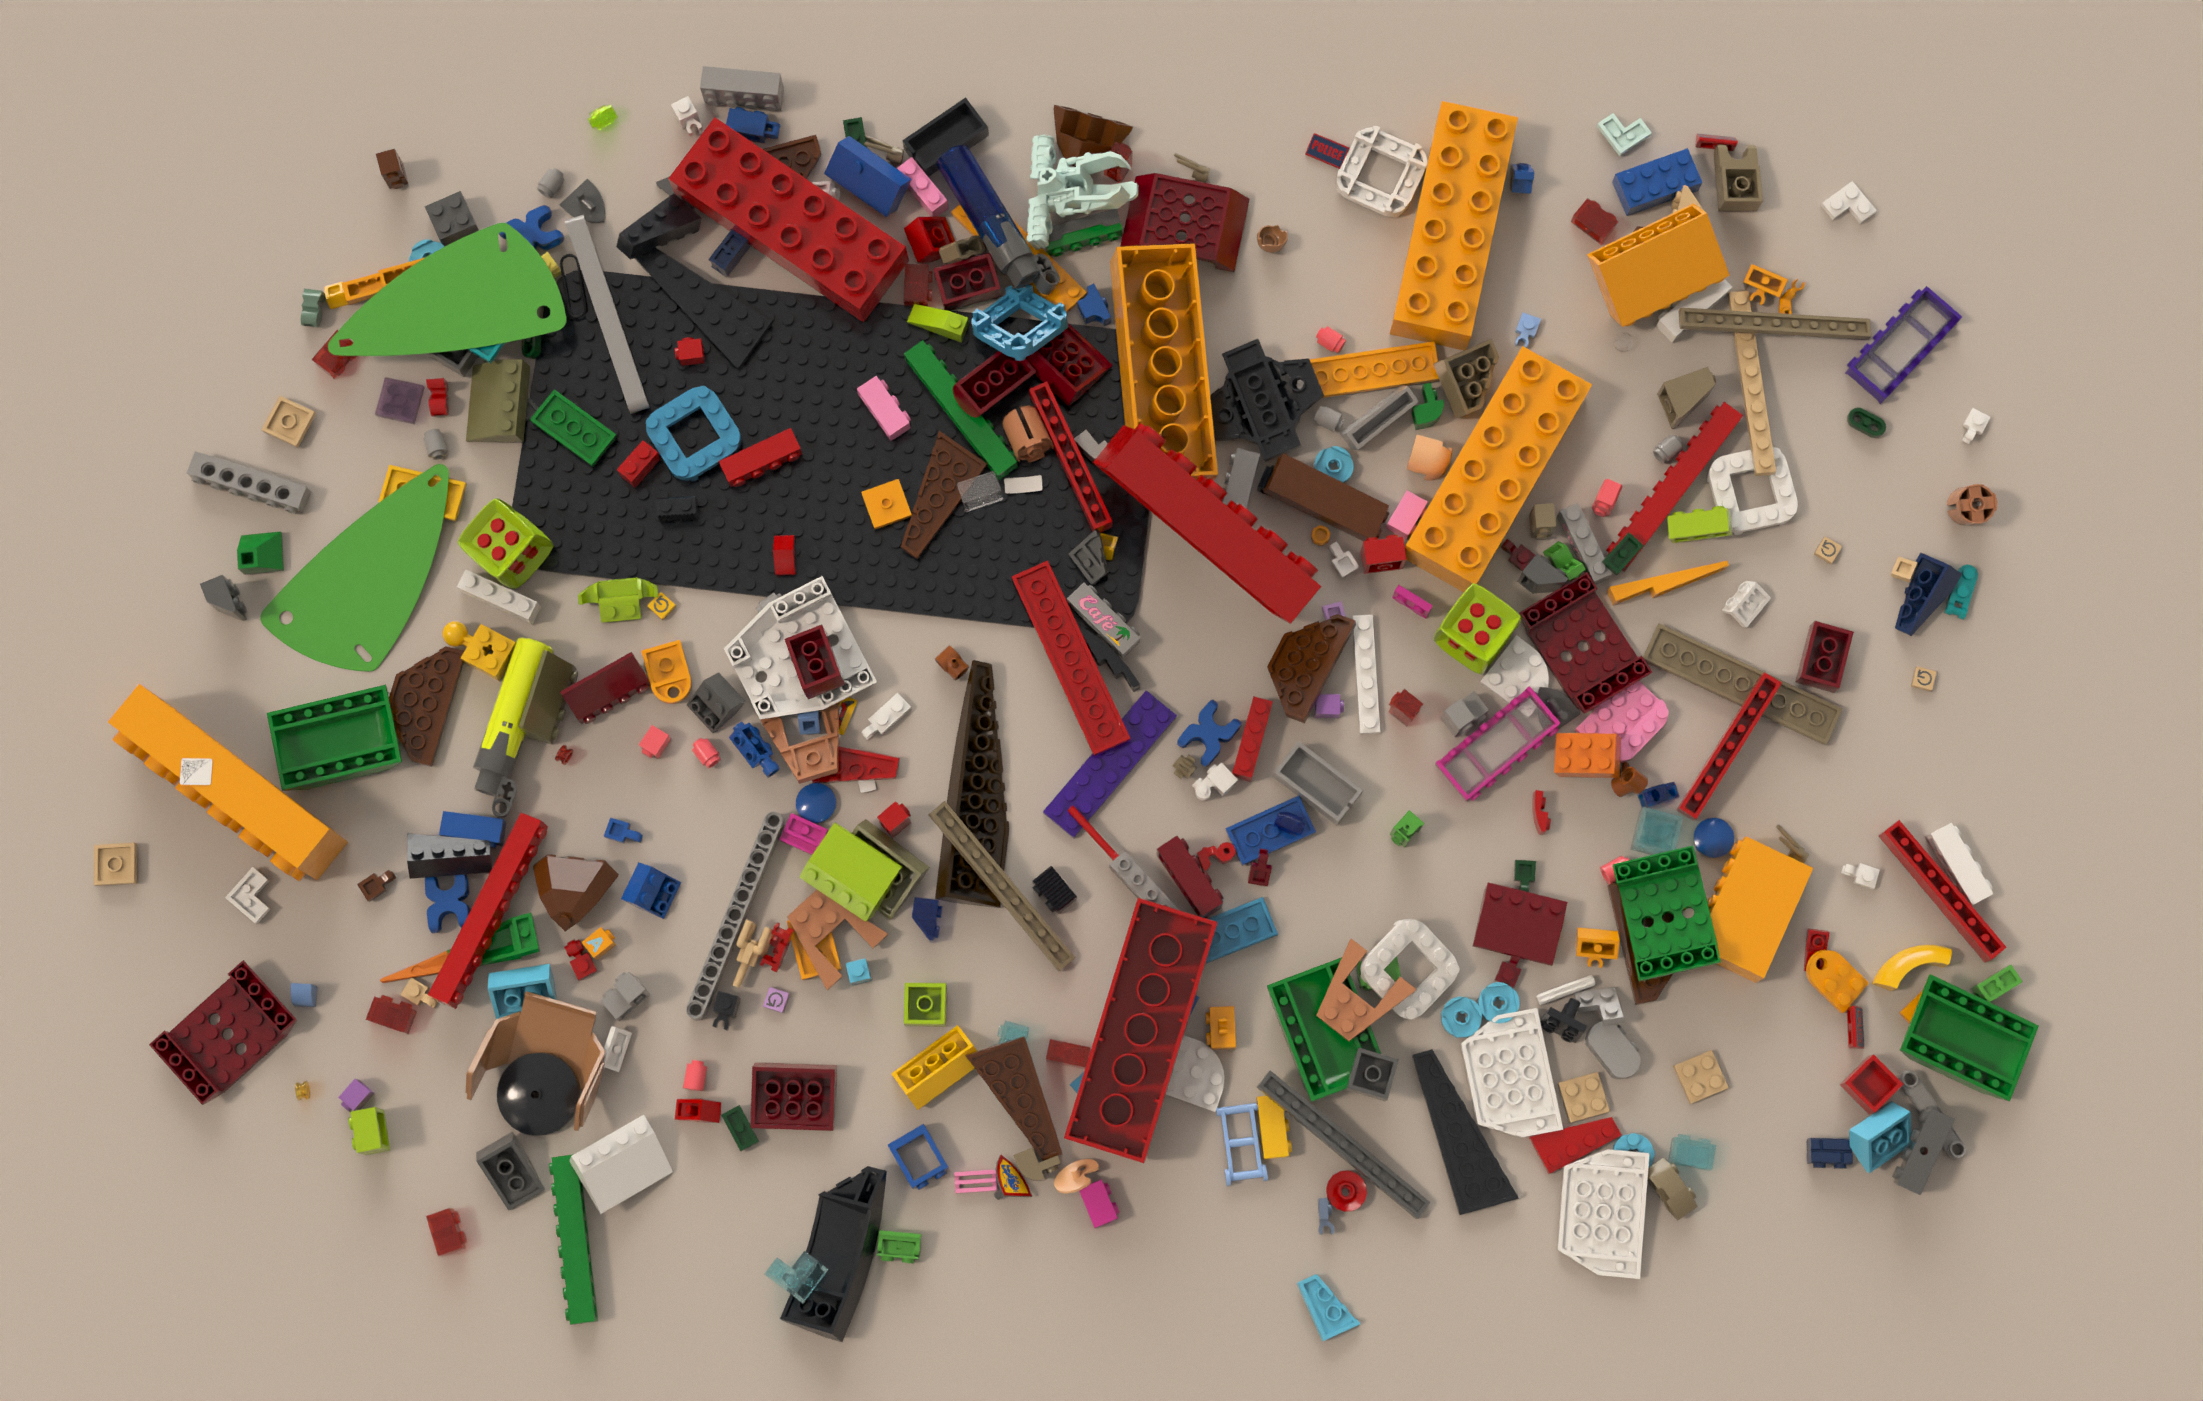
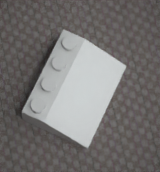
(621, 1164)

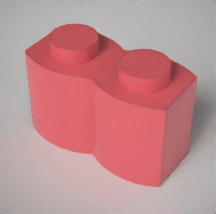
(1606, 498)

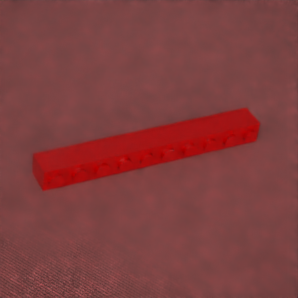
(1680, 476)
(488, 911)

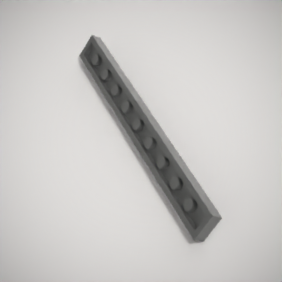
(1343, 1144)

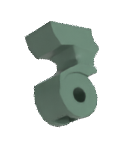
(312, 312)

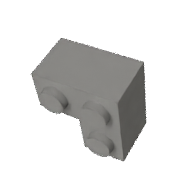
(1464, 713)
(625, 996)

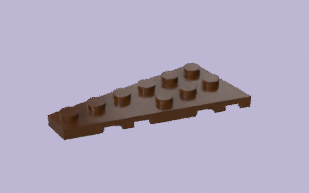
(939, 492)
(1014, 1082)

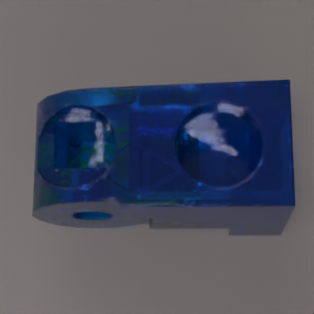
(1658, 795)

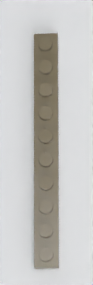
(1774, 323)
(1001, 886)

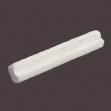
(1565, 990)

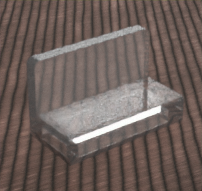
(980, 491)

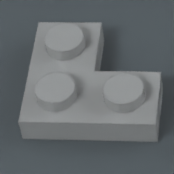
(1603, 1000)

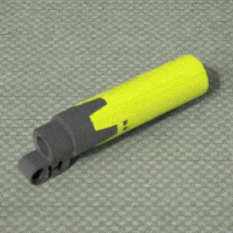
(503, 736)

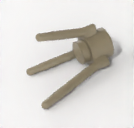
(894, 153)
(1200, 172)
(1796, 852)

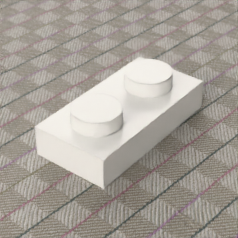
(616, 1048)

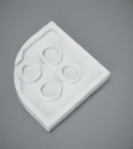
(1515, 671)
(1197, 1075)

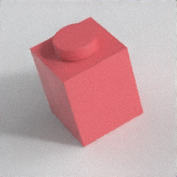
(654, 742)

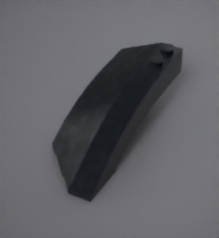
(845, 1244)

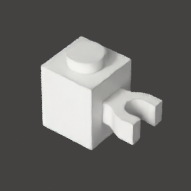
(686, 114)

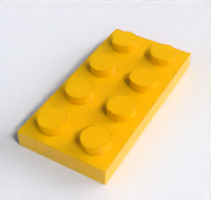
(399, 476)

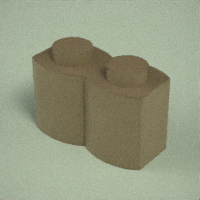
(961, 249)

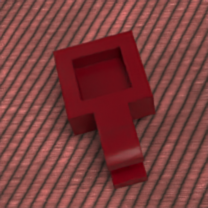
(1520, 556)
(1260, 872)
(1508, 972)

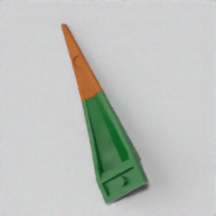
(510, 942)

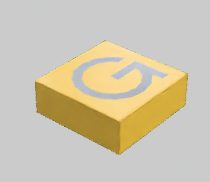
(661, 606)

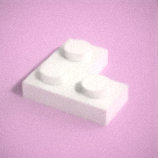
(1849, 199)
(244, 895)

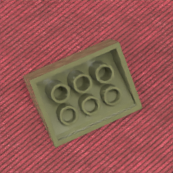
(498, 401)
(545, 702)
(910, 874)

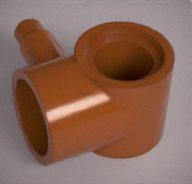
(952, 663)
(1629, 781)

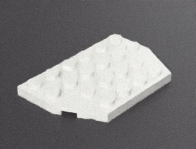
(1512, 1076)
(1605, 1212)

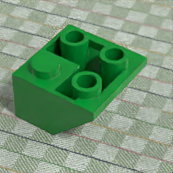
(260, 553)

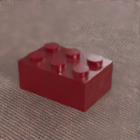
(967, 282)
(1824, 656)
(815, 661)

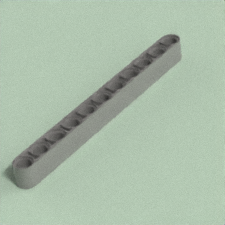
(607, 314)
(736, 926)

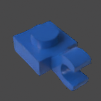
(619, 831)

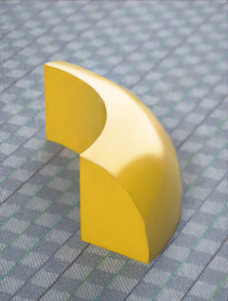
(1902, 962)

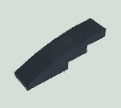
(1104, 654)

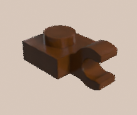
(374, 885)

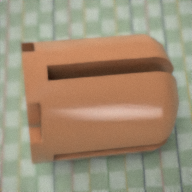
(1023, 447)
(1963, 499)

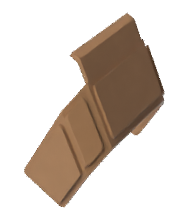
(544, 1028)

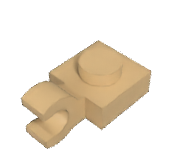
(417, 992)

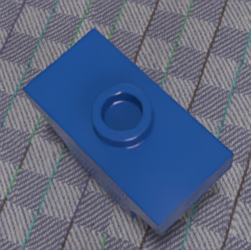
(1521, 178)
(1094, 307)

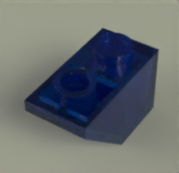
(925, 916)

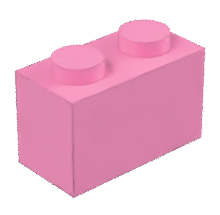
(1406, 515)

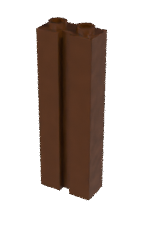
(1326, 498)

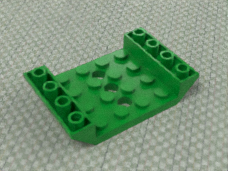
(1662, 886)

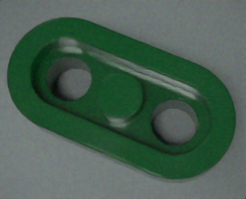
(531, 347)
(1866, 421)

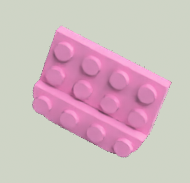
(1631, 715)

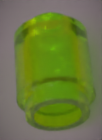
(602, 117)

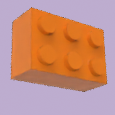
(1587, 755)

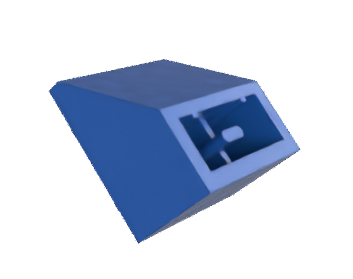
(651, 890)

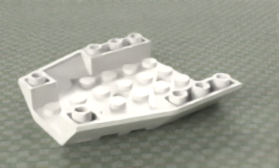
(764, 649)

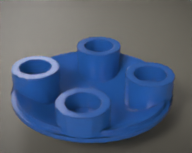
(815, 802)
(1713, 837)

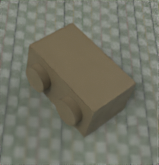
(1542, 521)

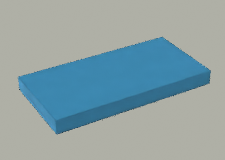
(1241, 929)

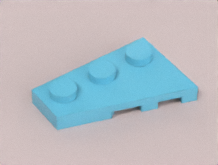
(1326, 1310)

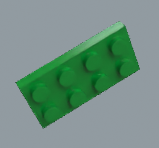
(573, 428)

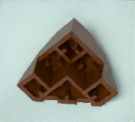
(1086, 133)
(571, 886)

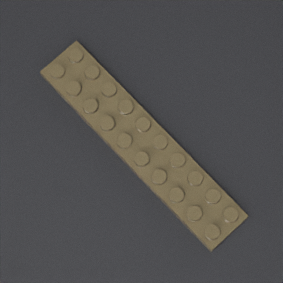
(1735, 680)

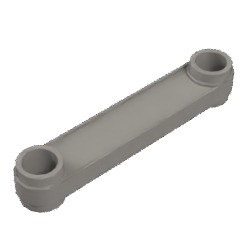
(1921, 1100)

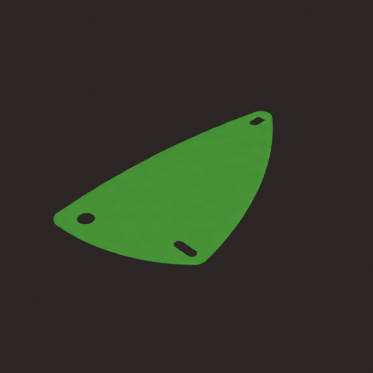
(458, 300)
(364, 579)

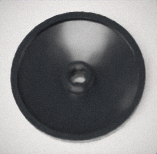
(556, 1088)

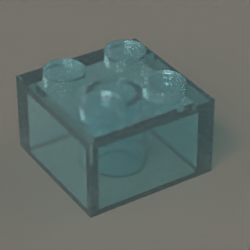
(1656, 831)

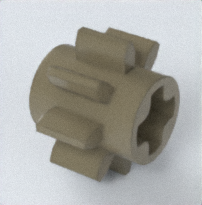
(1184, 766)

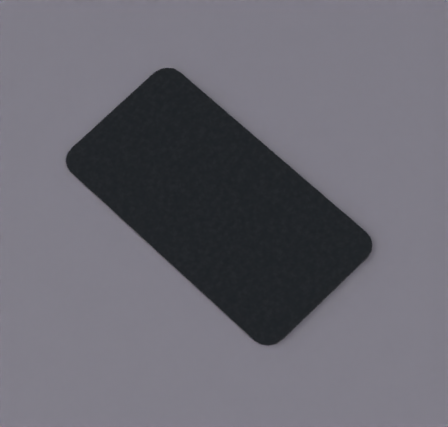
(808, 381)

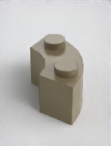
(1671, 1189)

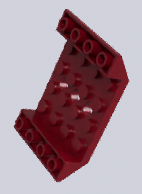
(1215, 216)
(1572, 617)
(198, 1049)

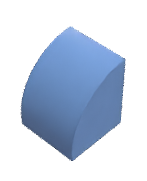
(809, 722)
(303, 995)

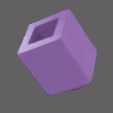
(1329, 706)
(355, 1095)

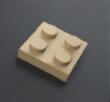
(288, 421)
(115, 864)
(1700, 1077)
(1583, 1097)

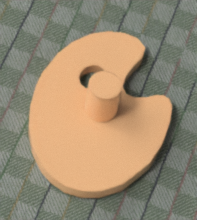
(1071, 1179)

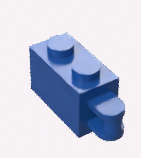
(752, 124)

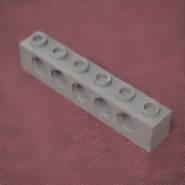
(203, 463)

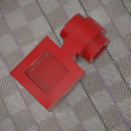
(583, 964)

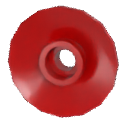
(1355, 1186)

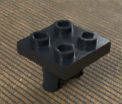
(1564, 1022)

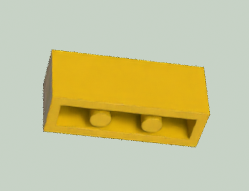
(1273, 1129)

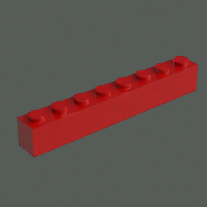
(1071, 458)
(1728, 746)
(1942, 891)

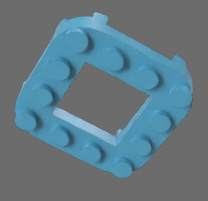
(1019, 346)
(678, 409)

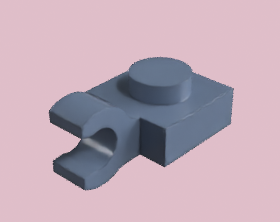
(1324, 1210)

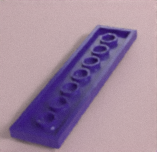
(1106, 771)

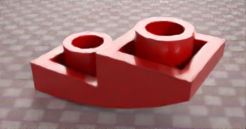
(1540, 817)
(1815, 941)

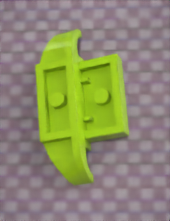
(618, 597)

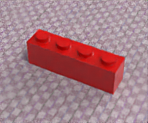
(760, 458)
(1252, 739)

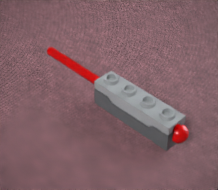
(1125, 867)

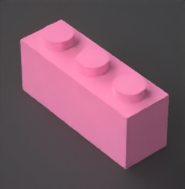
(924, 189)
(884, 407)

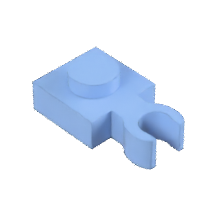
(1527, 328)

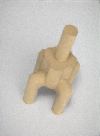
(750, 949)

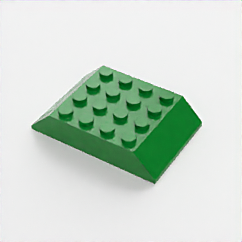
(334, 739)
(1968, 1039)
(1317, 1050)

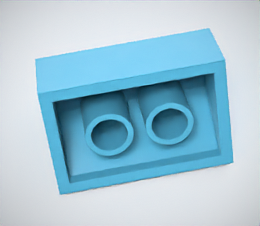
(509, 987)
(1881, 1136)

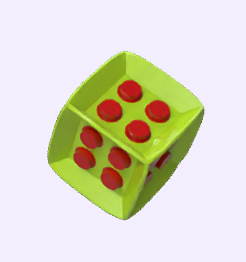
(505, 543)
(1477, 628)

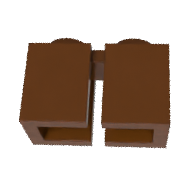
(392, 169)

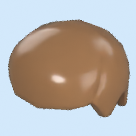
(1271, 238)

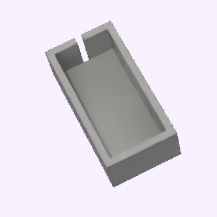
(742, 88)
(1317, 783)

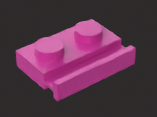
(1412, 601)
(802, 834)

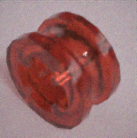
(564, 755)

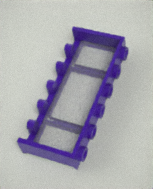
(1902, 343)

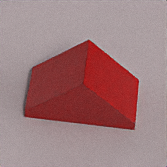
(784, 555)

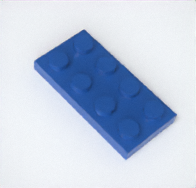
(1261, 833)

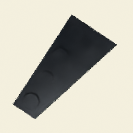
(662, 224)
(446, 856)

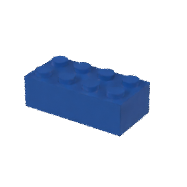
(1656, 181)

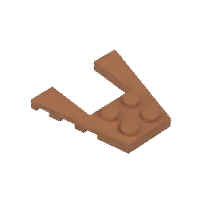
(813, 757)
(816, 920)
(1346, 1010)

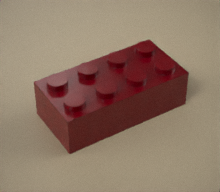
(1189, 878)

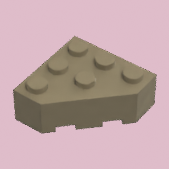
(1467, 376)

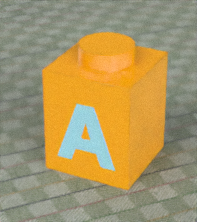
(599, 942)

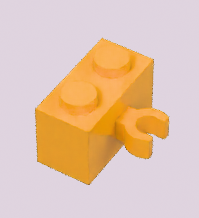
(1764, 282)
(1597, 944)
(1221, 1028)

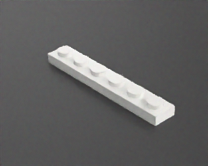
(1366, 675)

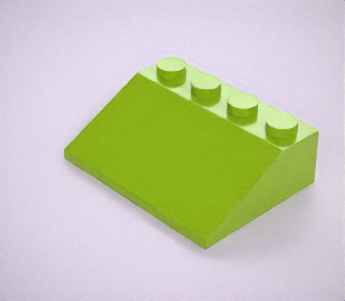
(850, 872)

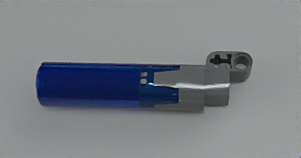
(994, 222)

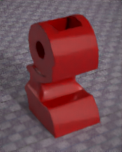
(438, 400)
(1223, 855)

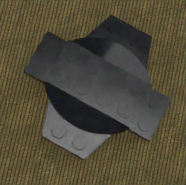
(1263, 399)

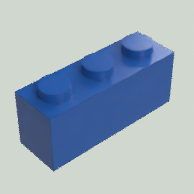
(473, 827)

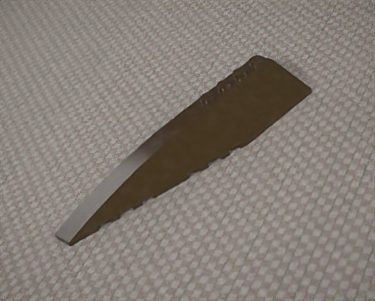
(975, 793)

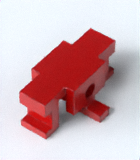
(780, 947)

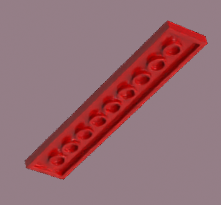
(1070, 658)

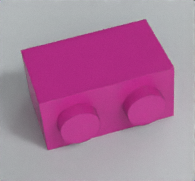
(1098, 1203)

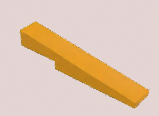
(366, 287)
(1664, 583)

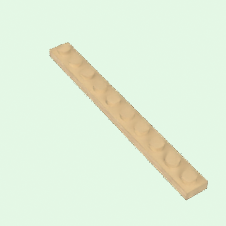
(1753, 391)

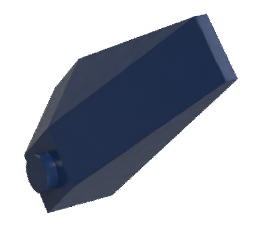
(1926, 591)

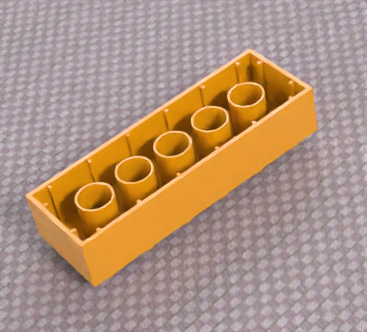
(1454, 226)
(1164, 349)
(1496, 470)
(237, 791)

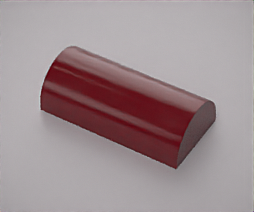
(991, 383)

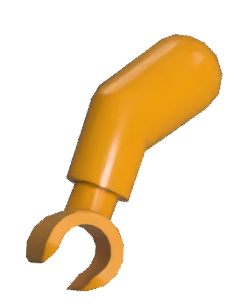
(1785, 300)

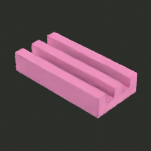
(975, 1181)

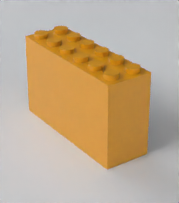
(1658, 265)
(1754, 906)

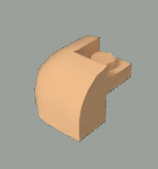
(1429, 458)

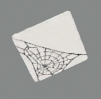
(196, 771)

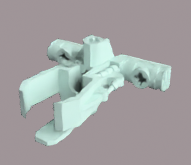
(1070, 187)

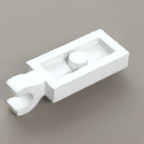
(886, 716)

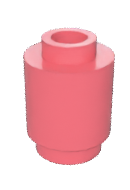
(1330, 339)
(706, 752)

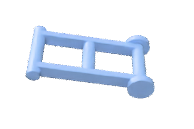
(1261, 1170)

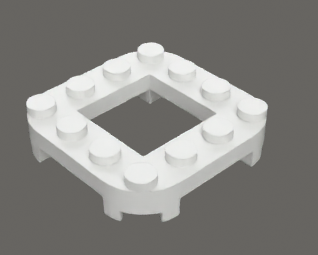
(1394, 148)
(1760, 517)
(1430, 946)

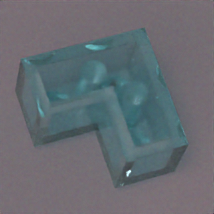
(799, 1279)

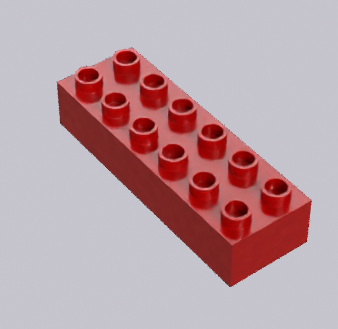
(789, 219)
(1211, 527)
(1141, 1030)

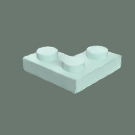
(1623, 138)

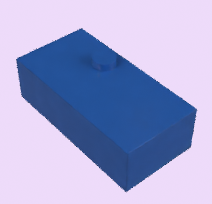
(867, 176)

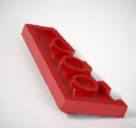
(861, 766)
(1571, 1143)

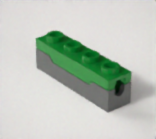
(1084, 232)

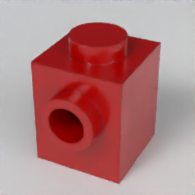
(690, 351)

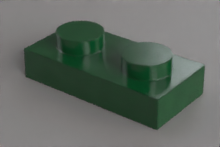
(855, 129)
(1622, 553)
(740, 1128)

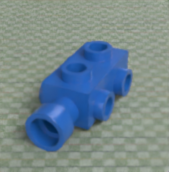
(753, 748)

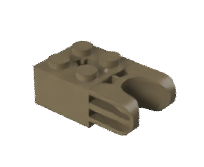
(1737, 180)

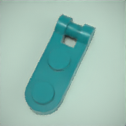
(1962, 592)

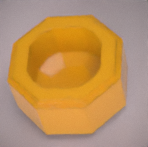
(1320, 535)

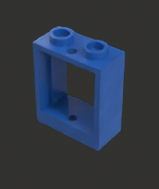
(907, 1139)

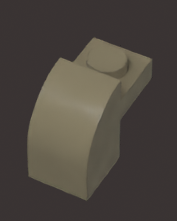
(1031, 1169)

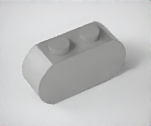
(1613, 1050)

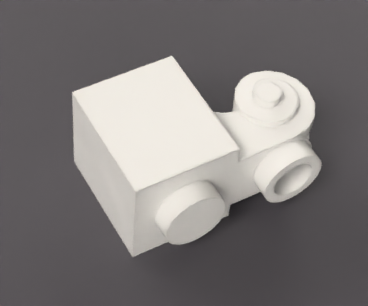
(1218, 778)

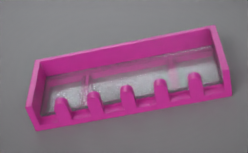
(1498, 744)

